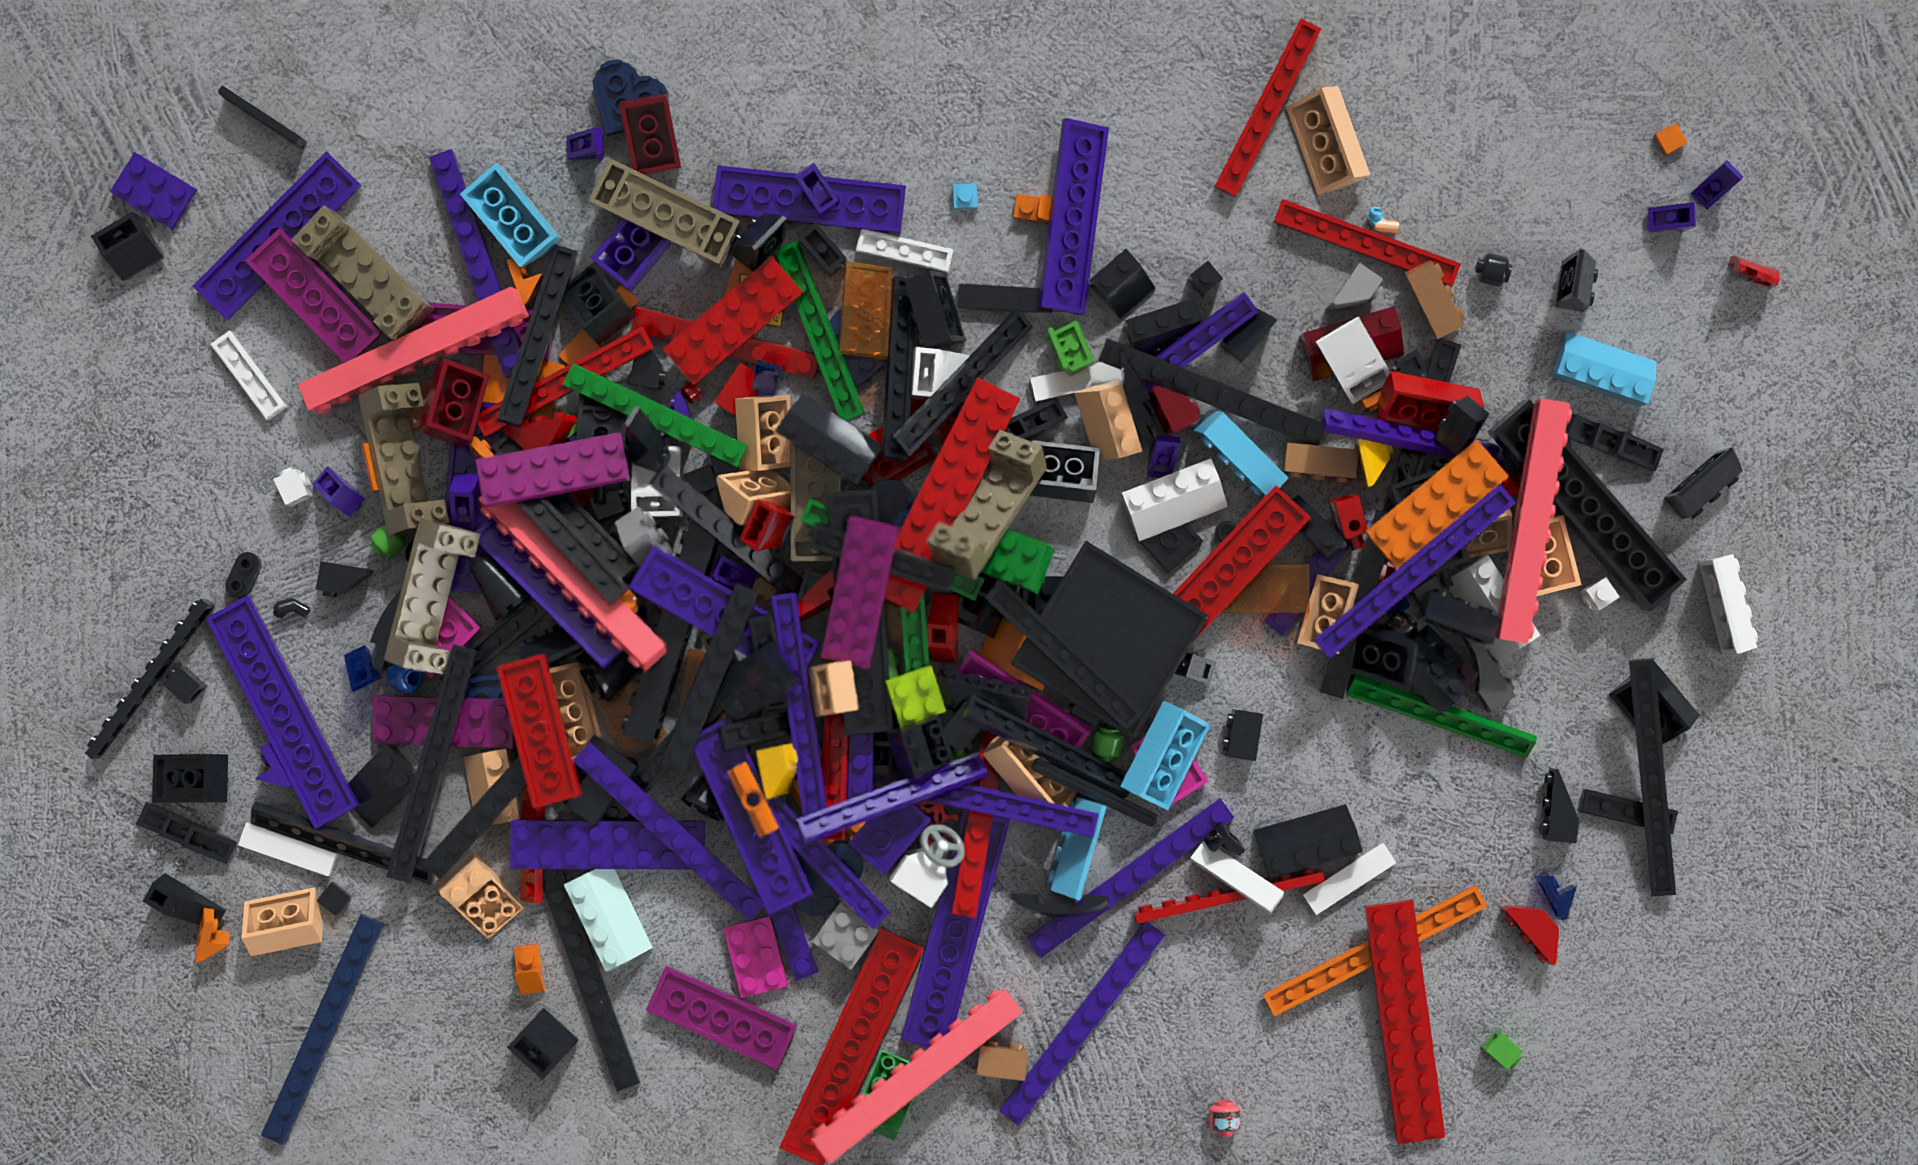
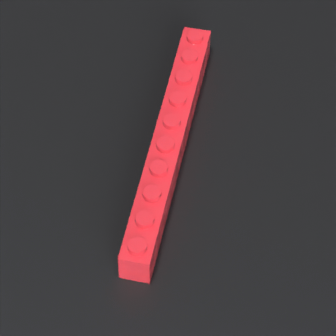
(414, 350)
(1532, 520)
(617, 620)
(916, 1076)

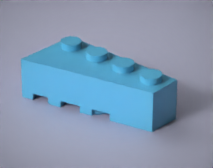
(1238, 452)

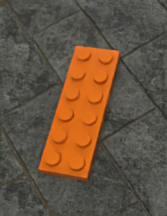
(1436, 504)

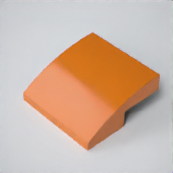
(497, 382)

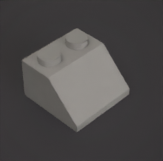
(1357, 289)

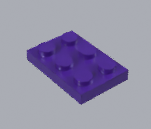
(153, 190)
(889, 835)

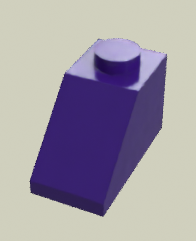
(338, 491)
(464, 500)

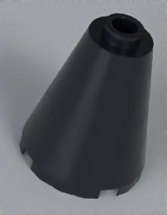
(496, 586)
(610, 679)
(703, 799)

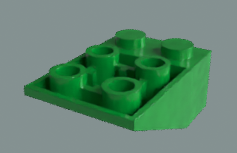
(883, 1065)

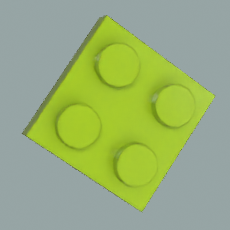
(915, 696)

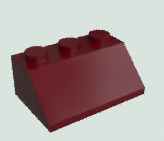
(1173, 410)

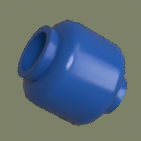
(404, 679)

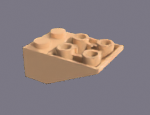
(832, 688)
(479, 895)

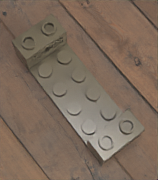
(665, 213)
(363, 273)
(396, 457)
(812, 481)
(993, 506)
(426, 595)

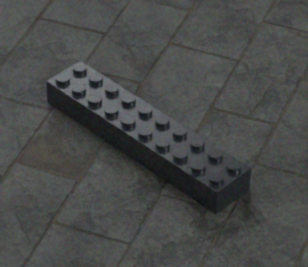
(1597, 517)
(658, 682)

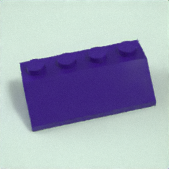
(630, 253)

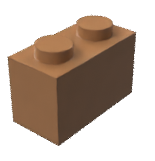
(1002, 1061)

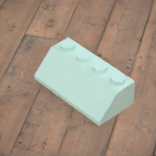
(608, 917)

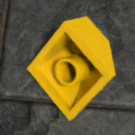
(1373, 459)
(777, 769)

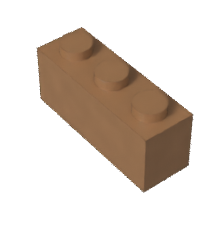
(1435, 298)
(1319, 462)

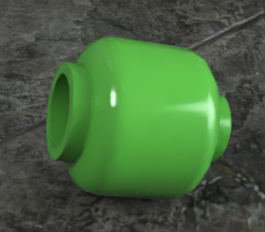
(387, 545)
(1107, 742)

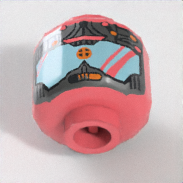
(1224, 1117)

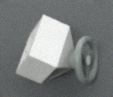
(923, 869)

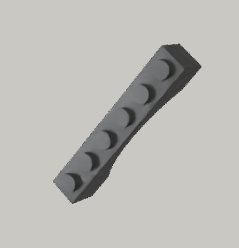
(1490, 685)

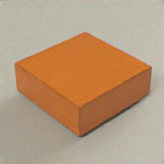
(1670, 139)

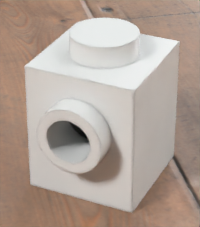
(293, 486)
(1598, 594)

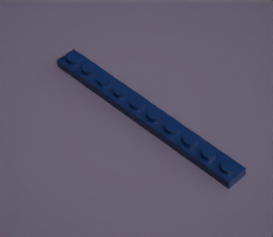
(322, 1029)

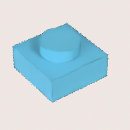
(965, 196)

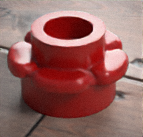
(691, 392)

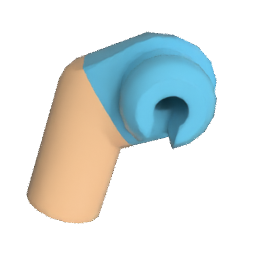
(1379, 223)

